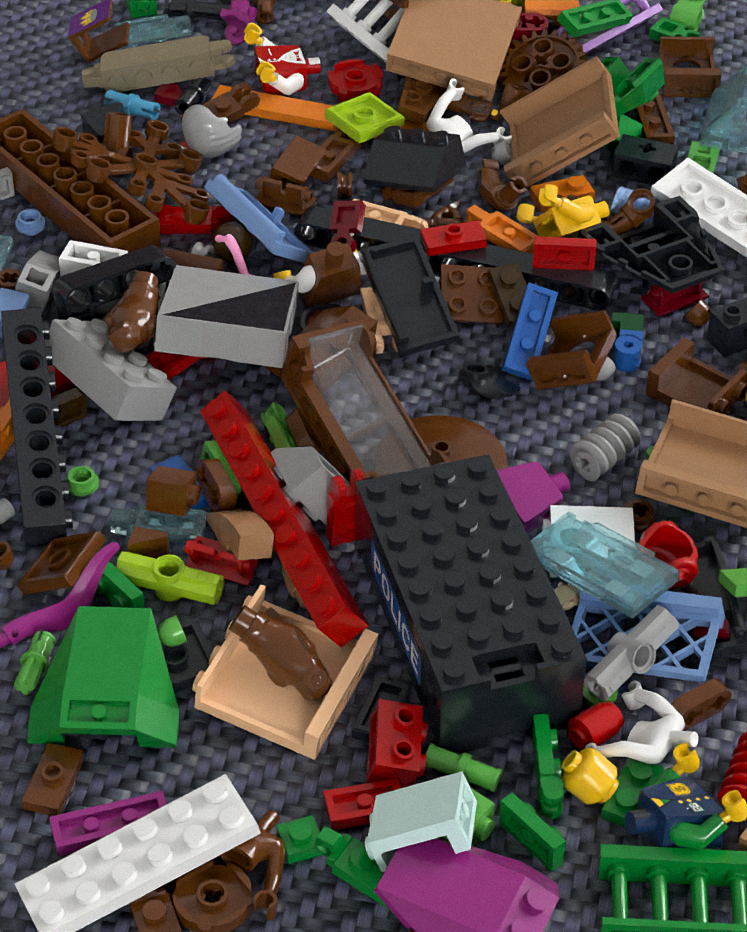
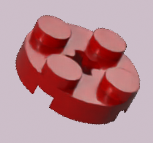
(354, 79)

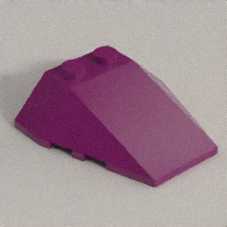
(465, 891)

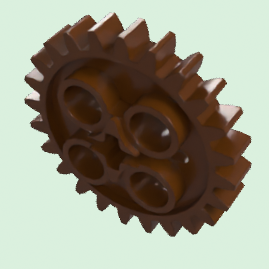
(541, 59)

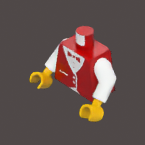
(280, 67)

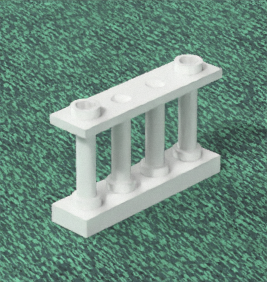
(362, 29)

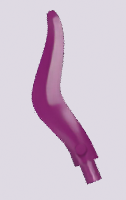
(60, 614)

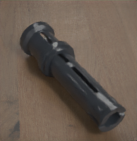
(194, 9)

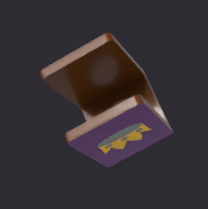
(105, 42)

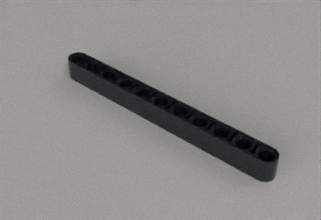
(574, 287)

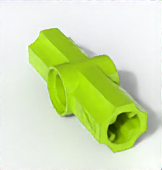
(171, 578)

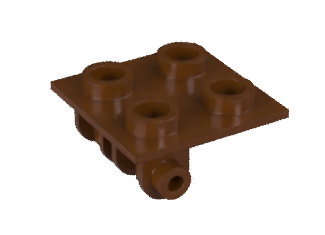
(469, 294)

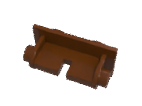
(292, 200)

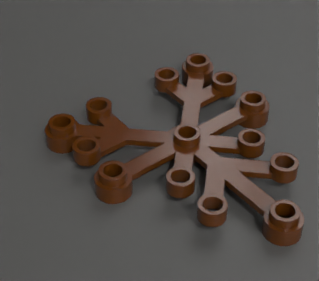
(92, 155)

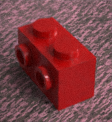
(396, 742)

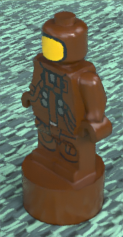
(478, 109)

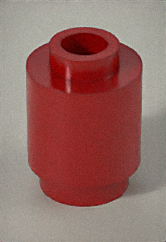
(595, 724)

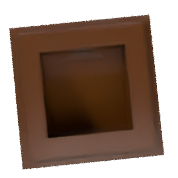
(148, 542)

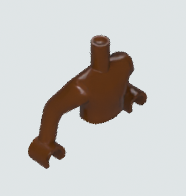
(260, 848)

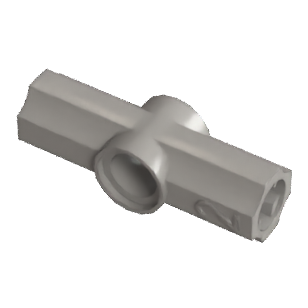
(631, 653)

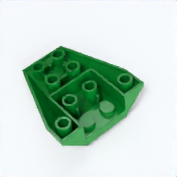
(107, 681)

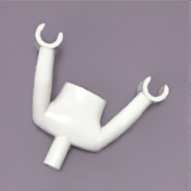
(457, 124)
(649, 740)

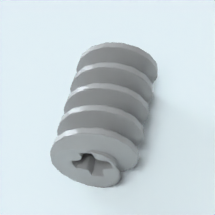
(604, 446)

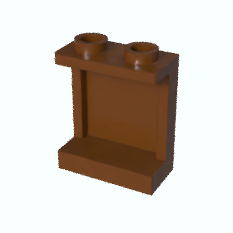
(693, 381)

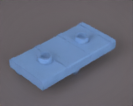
(258, 219)

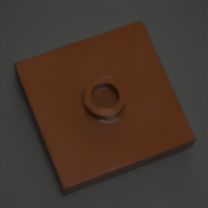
(61, 562)

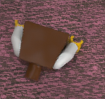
(328, 274)

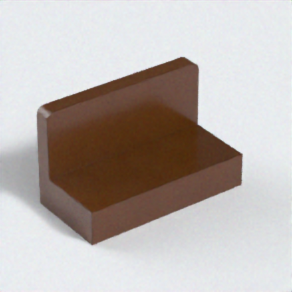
(297, 161)

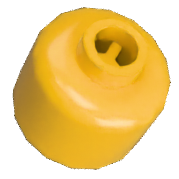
(589, 776)

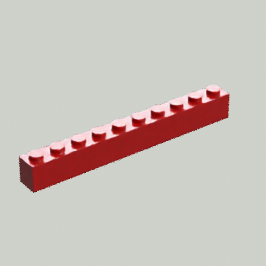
(294, 536)

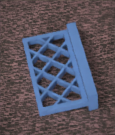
(689, 610)

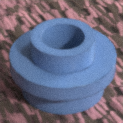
(30, 222)

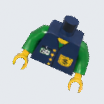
(679, 812)

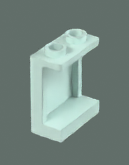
(422, 814)

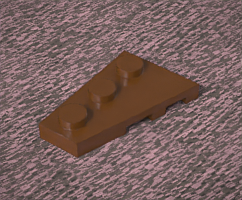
(419, 100)

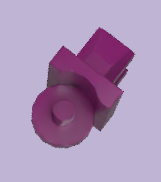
(238, 18)

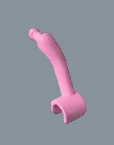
(236, 252)

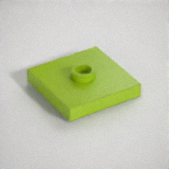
(363, 117)

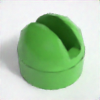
(171, 632)

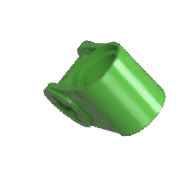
(688, 13)

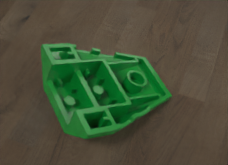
(634, 87)

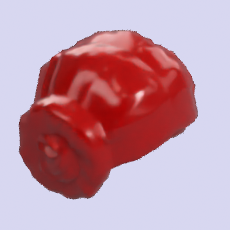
(673, 548)

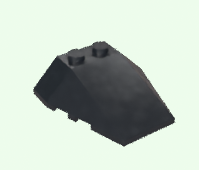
(665, 253)

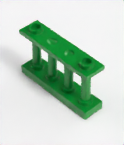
(673, 866)

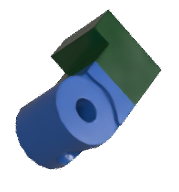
(628, 340)

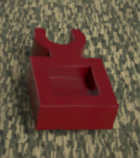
(346, 220)

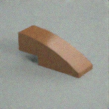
(242, 533)

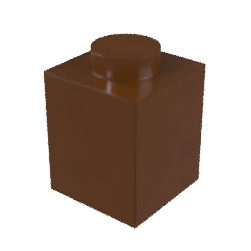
(172, 491)

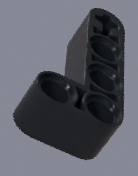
(115, 283)

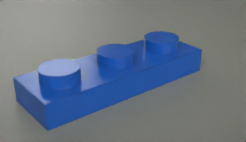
(529, 329)

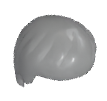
(207, 132)

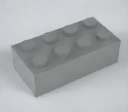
(114, 380)

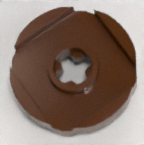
(220, 916)

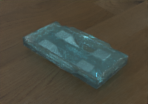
(603, 564)

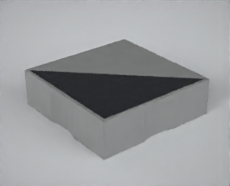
(227, 316)

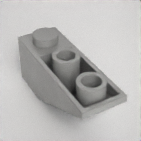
(39, 278)

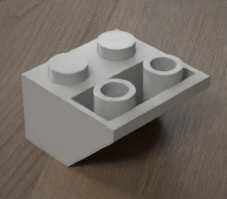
(306, 478)

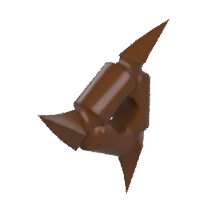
(445, 216)

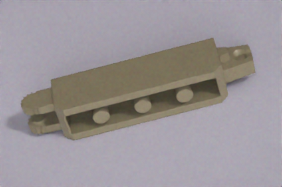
(159, 64)

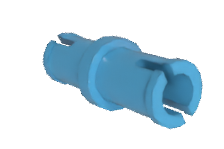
(133, 104)

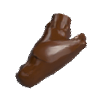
(136, 314)
(283, 651)

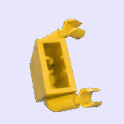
(565, 217)

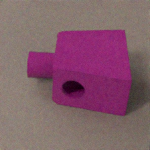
(533, 492)

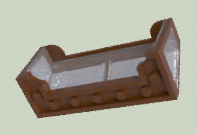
(352, 403)

